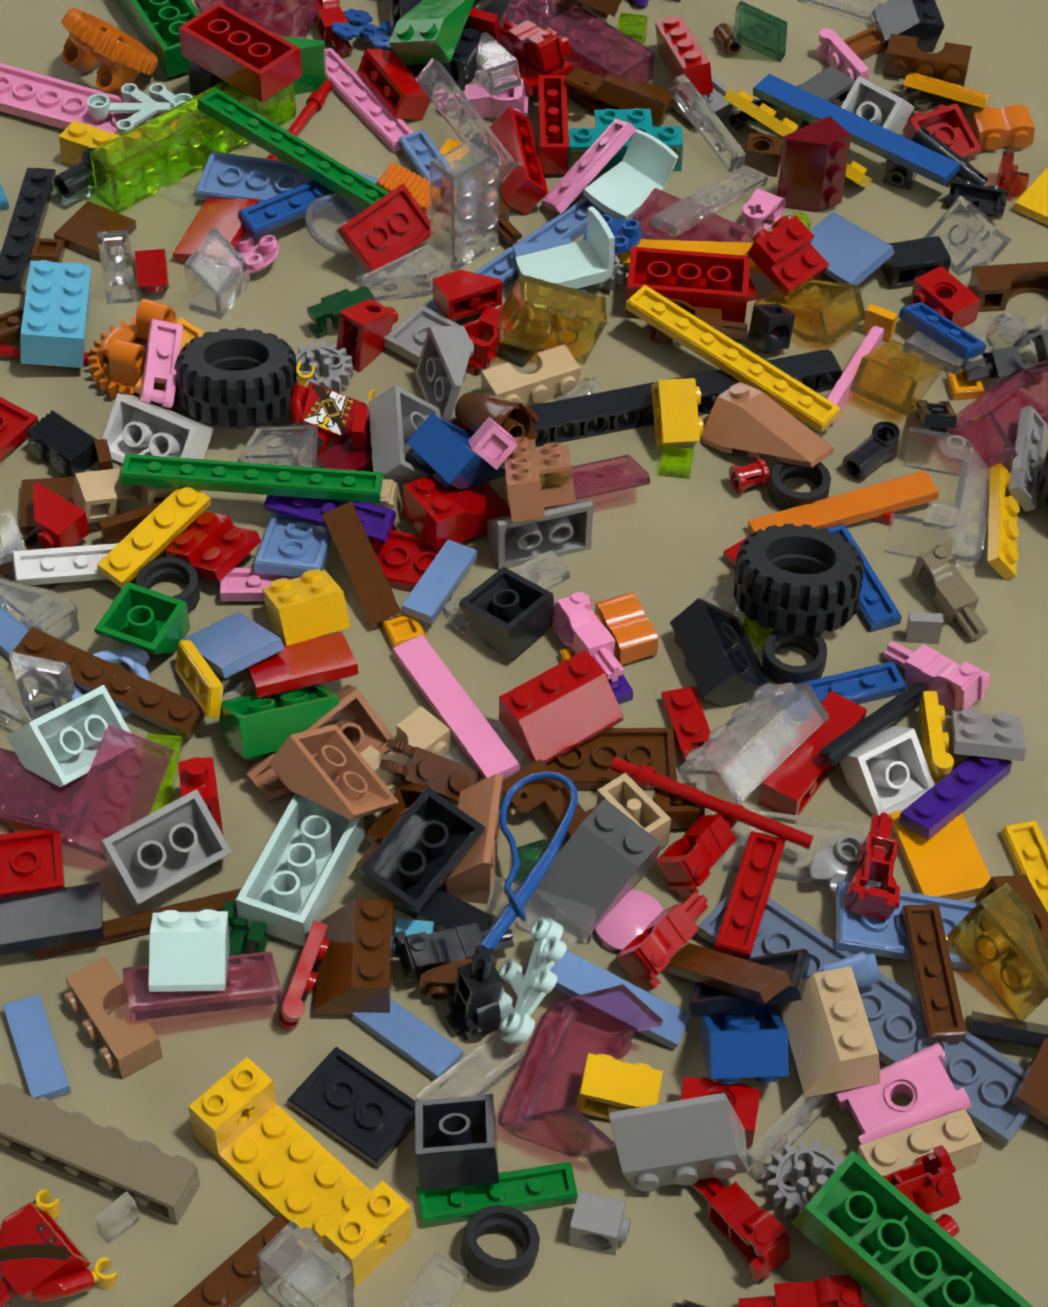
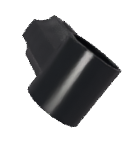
(76, 177)
(873, 451)

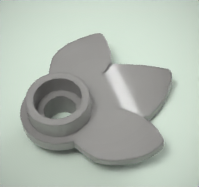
(835, 866)

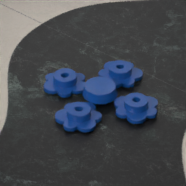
(364, 30)

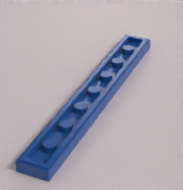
(862, 131)

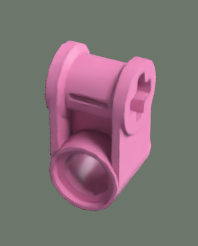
(762, 210)

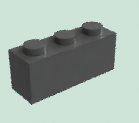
(828, 85)

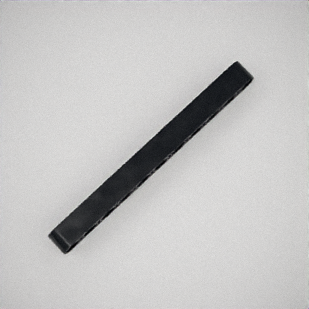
(633, 405)

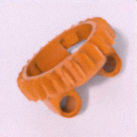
(97, 40)
(124, 355)

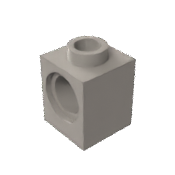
(598, 1223)

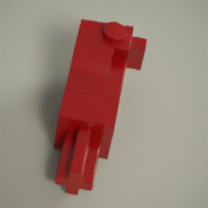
(330, 13)
(541, 47)
(485, 339)
(688, 860)
(876, 864)
(660, 941)
(929, 1181)
(746, 1226)
(824, 1292)

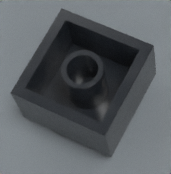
(456, 1142)

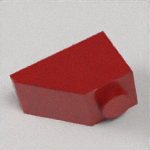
(152, 270)
(465, 293)
(57, 519)

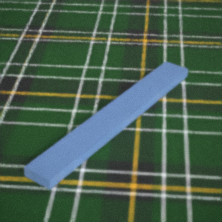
(567, 225)

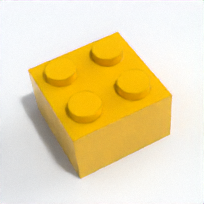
(306, 607)

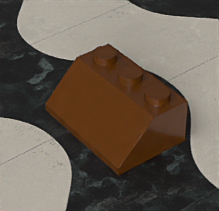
(358, 959)

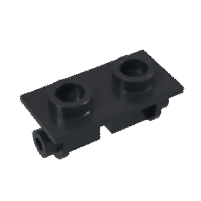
(990, 199)

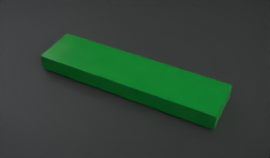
(520, 1189)

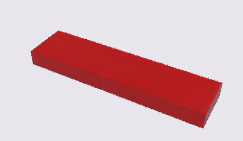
(749, 895)

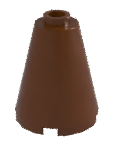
(514, 417)

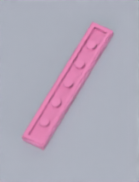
(364, 102)
(455, 708)

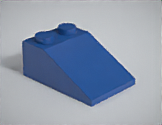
(450, 454)
(745, 1045)

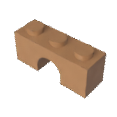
(124, 1043)

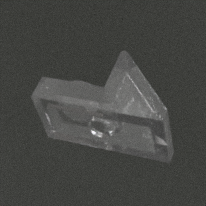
(41, 676)

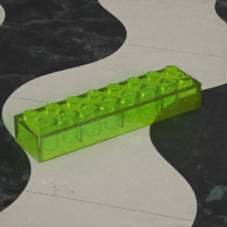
(174, 146)

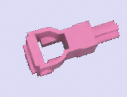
(497, 104)
(582, 630)
(955, 684)

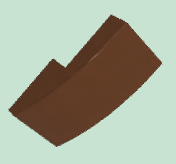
(441, 980)

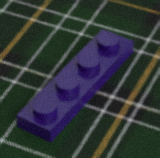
(375, 519)
(953, 794)

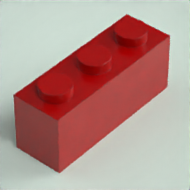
(393, 84)

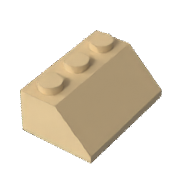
(831, 1035)

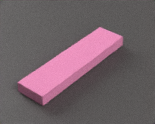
(588, 166)
(841, 392)

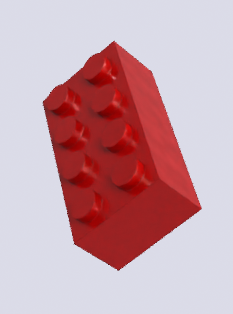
(240, 51)
(694, 277)

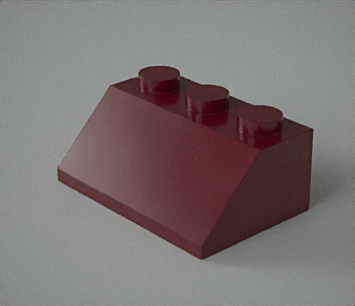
(814, 166)

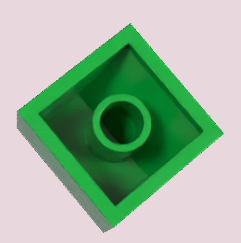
(145, 620)

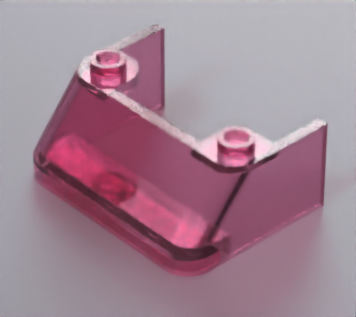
(993, 417)
(548, 1079)

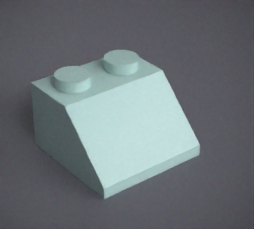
(188, 951)

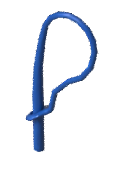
(525, 891)

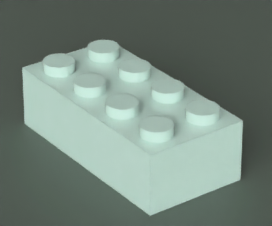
(299, 869)

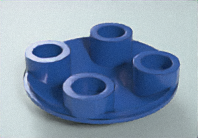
(626, 233)

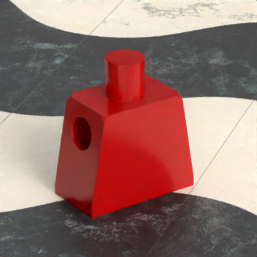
(363, 331)
(200, 775)

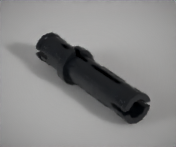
(966, 170)

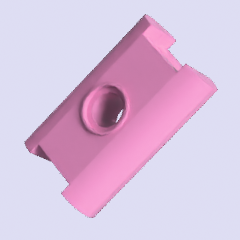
(917, 1076)

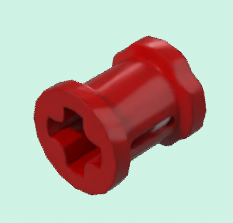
(749, 475)

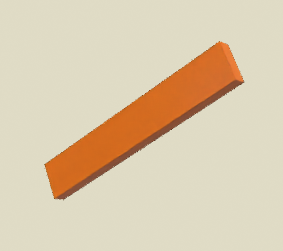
(856, 504)

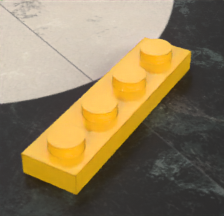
(1002, 524)
(153, 535)

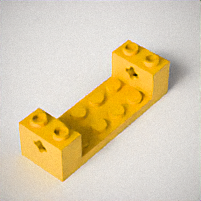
(296, 1172)

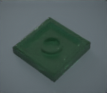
(760, 31)

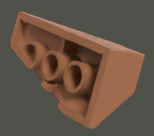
(755, 423)
(354, 719)

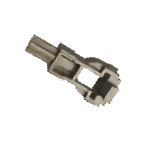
(949, 591)

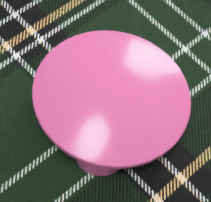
(258, 251)
(628, 919)

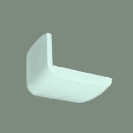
(628, 184)
(578, 262)

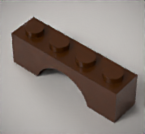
(1002, 282)

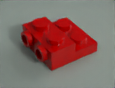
(947, 125)
(787, 254)
(213, 545)

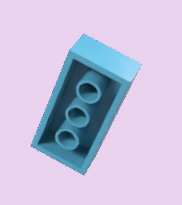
(56, 314)

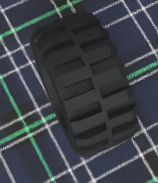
(236, 378)
(798, 579)

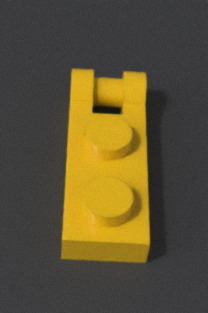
(933, 738)

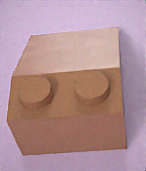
(331, 773)

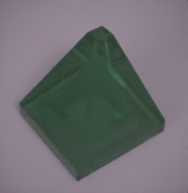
(529, 856)

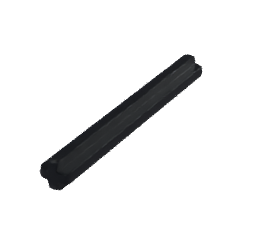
(872, 725)

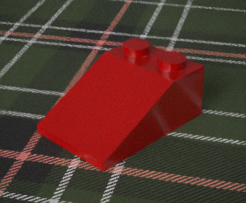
(450, 512)

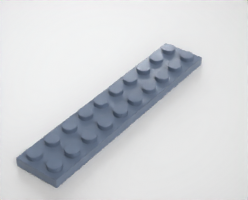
(898, 1023)

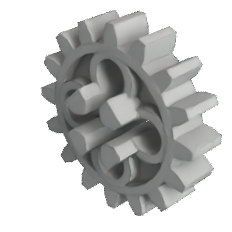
(334, 365)
(791, 1168)

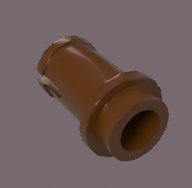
(725, 36)

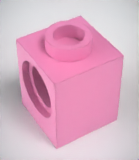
(492, 443)

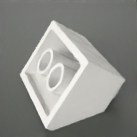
(153, 431)

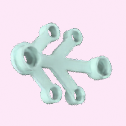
(100, 106)
(516, 1022)

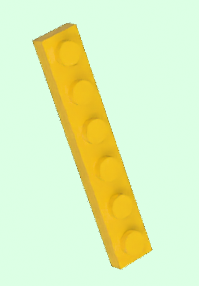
(765, 115)

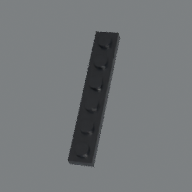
(24, 228)

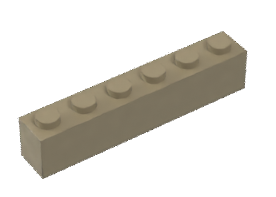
(95, 1154)

